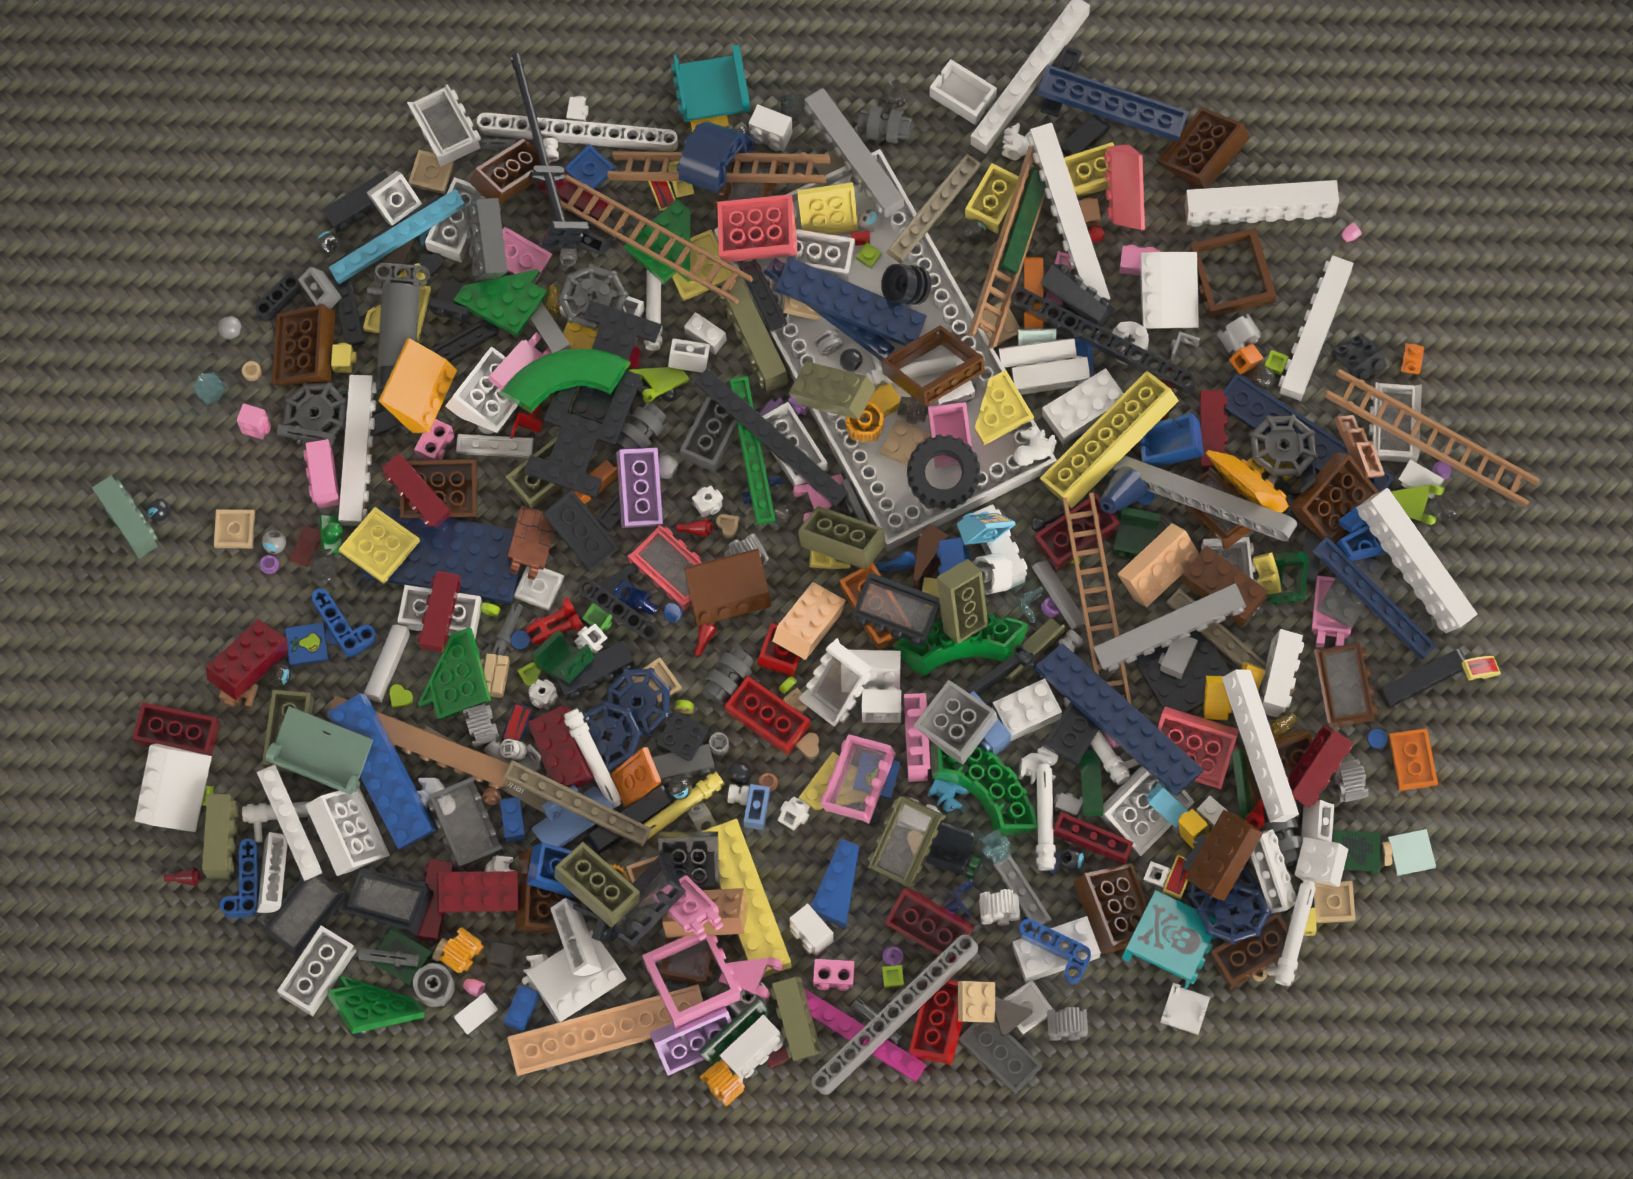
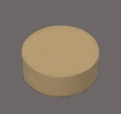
(251, 371)

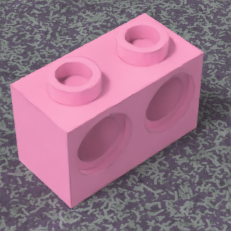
(253, 421)
(431, 440)
(834, 968)

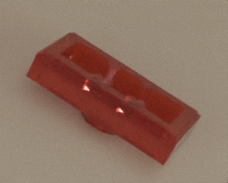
(305, 546)

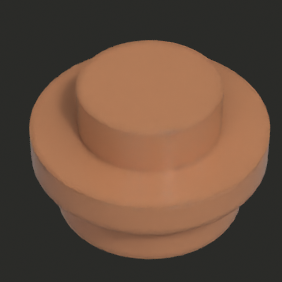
(768, 780)
(491, 796)

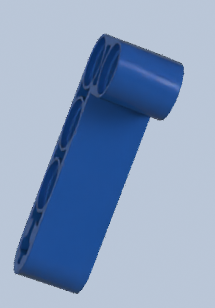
(339, 621)
(244, 879)
(1052, 947)

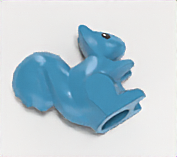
(945, 791)

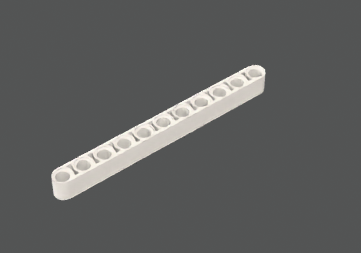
(584, 137)

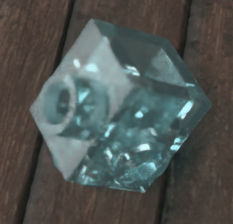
(209, 388)
(996, 846)

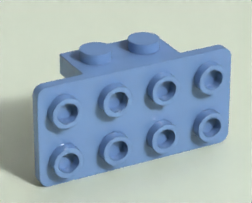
(564, 825)

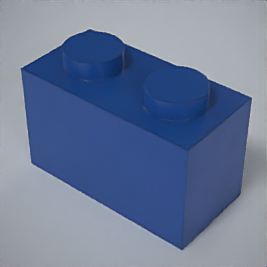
(513, 820)
(521, 1009)

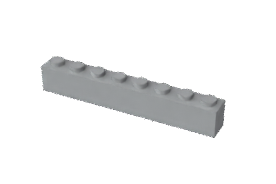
(854, 153)
(1169, 627)

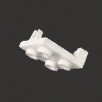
(1185, 1009)

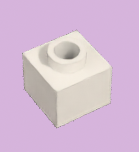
(1152, 870)

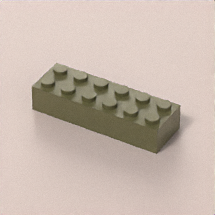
(754, 338)

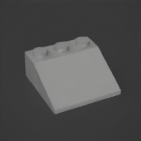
(956, 721)

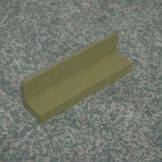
(1038, 644)

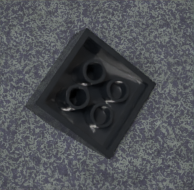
(693, 855)

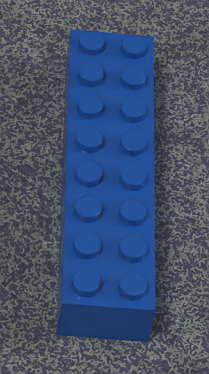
(386, 775)

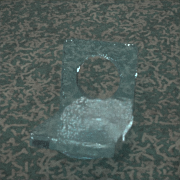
(1029, 597)

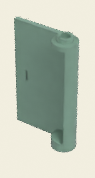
(326, 758)

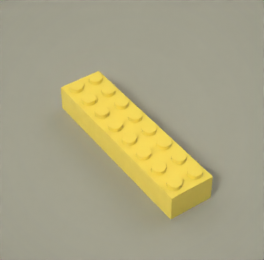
(1109, 439)
(737, 870)

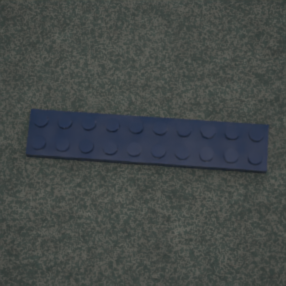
(1252, 404)
(1119, 719)

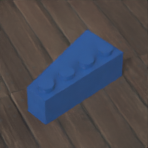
(1360, 544)
(836, 888)

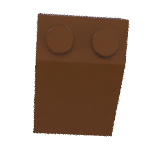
(926, 557)

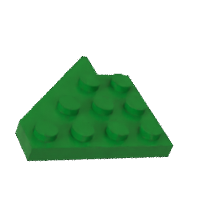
(676, 220)
(504, 300)
(457, 678)
(371, 1007)

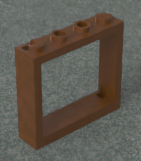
(1267, 297)
(971, 368)

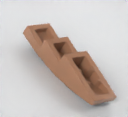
(1359, 447)

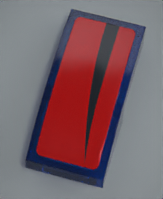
(517, 722)

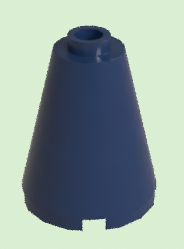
(1122, 490)

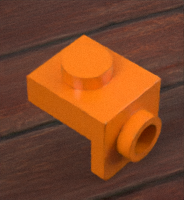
(1412, 358)

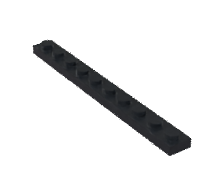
(771, 437)

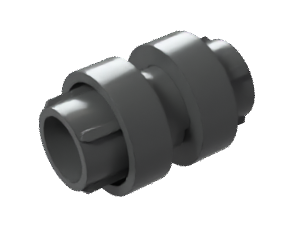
(891, 125)
(646, 423)
(737, 666)
(1288, 843)

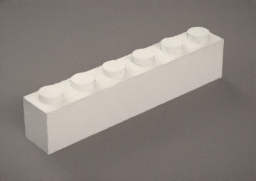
(289, 822)

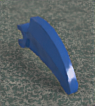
(902, 563)

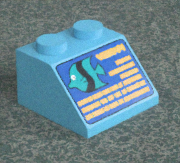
(983, 527)

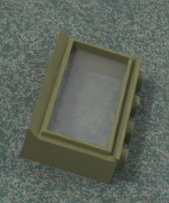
(905, 840)

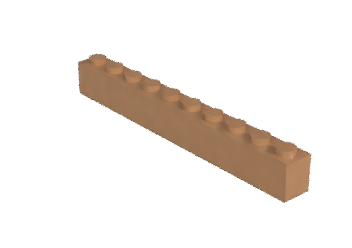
(441, 749)

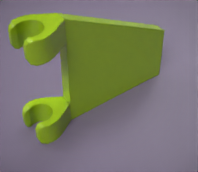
(661, 380)
(1414, 501)

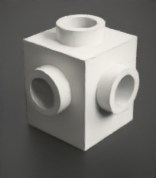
(707, 501)
(593, 637)
(543, 700)
(794, 813)

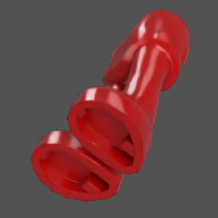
(542, 624)

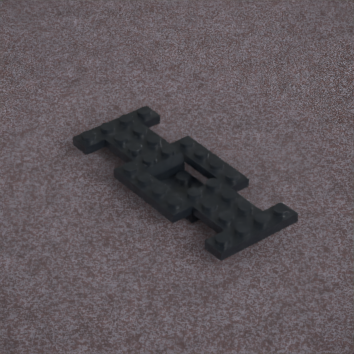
(594, 413)

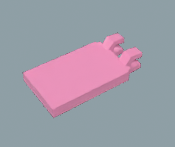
(523, 254)
(519, 357)
(1322, 624)
(694, 909)

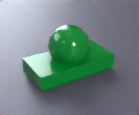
(330, 533)

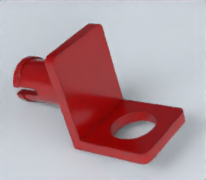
(528, 421)

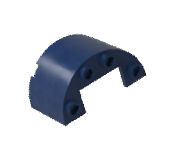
(709, 152)

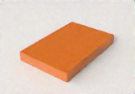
(1412, 759)
(636, 777)

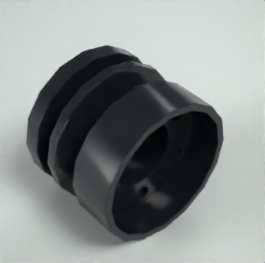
(906, 284)

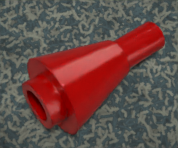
(1096, 233)
(700, 527)
(704, 636)
(1256, 816)

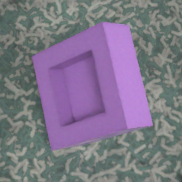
(796, 407)

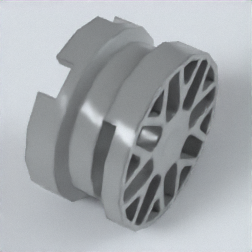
(828, 342)

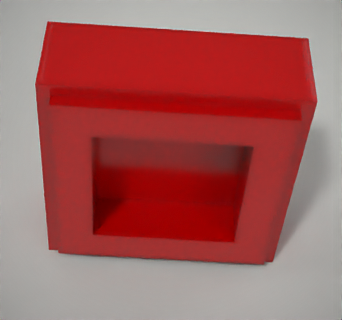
(861, 238)

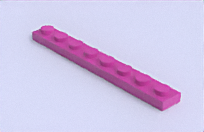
(849, 1028)

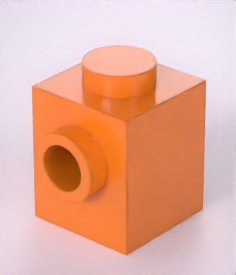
(1246, 358)

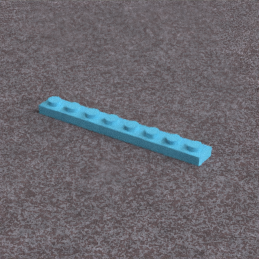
(397, 236)

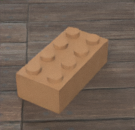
(732, 911)

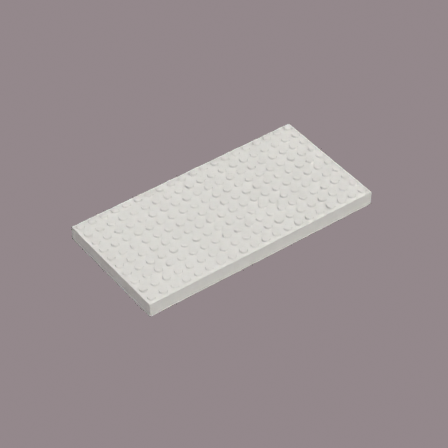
(876, 479)

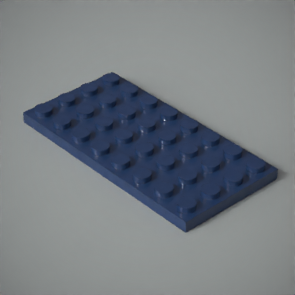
(459, 548)

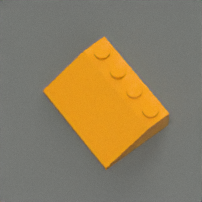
(417, 387)
(1248, 482)

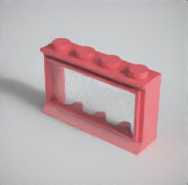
(664, 562)

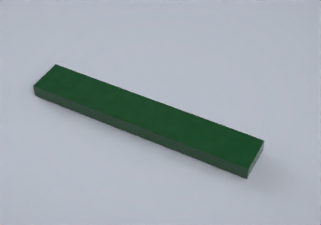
(1023, 222)

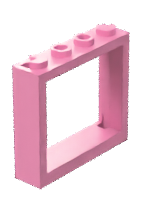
(705, 1007)

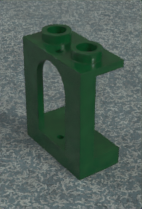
(1290, 559)

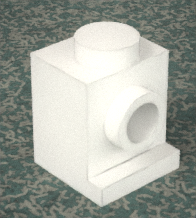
(577, 109)

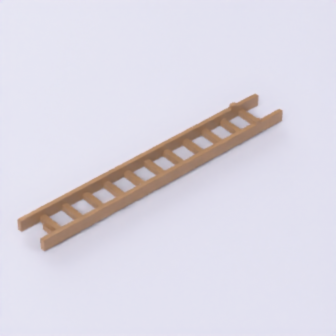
(731, 177)
(658, 229)
(977, 322)
(1487, 455)
(1107, 588)

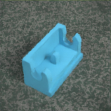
(1166, 804)

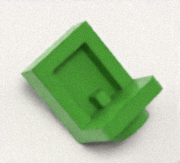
(597, 616)

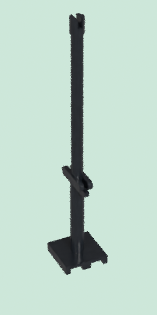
(560, 233)

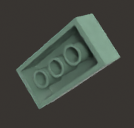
(126, 516)

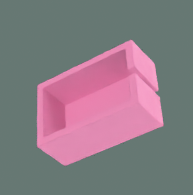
(950, 420)
(322, 474)

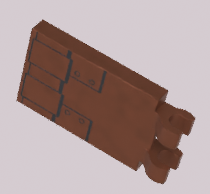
(530, 541)

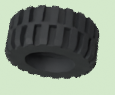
(943, 497)

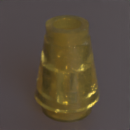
(551, 300)
(1283, 724)

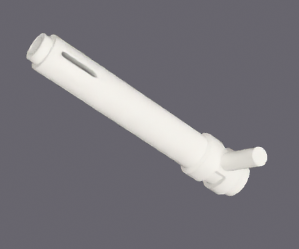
(653, 307)
(914, 370)
(580, 732)
(1112, 763)
(263, 812)
(1045, 847)
(1288, 961)

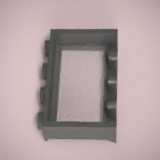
(464, 823)

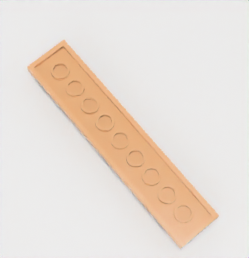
(595, 1032)

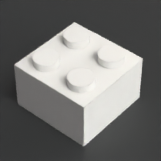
(770, 128)
(394, 198)
(881, 705)
(1321, 862)
(811, 930)

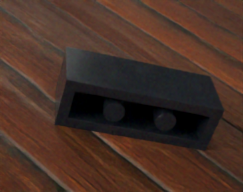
(593, 238)

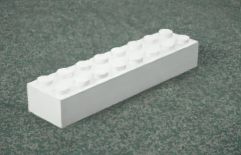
(1261, 203)
(1416, 561)

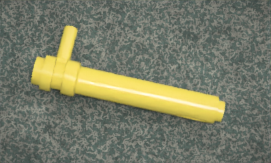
(701, 791)

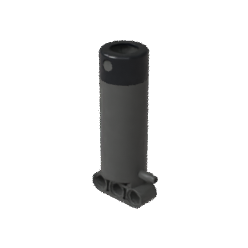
(397, 314)

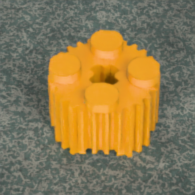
(866, 431)
(461, 950)
(722, 1082)

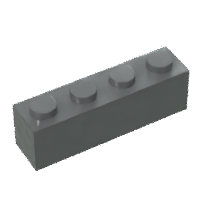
(671, 765)

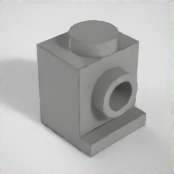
(1068, 804)

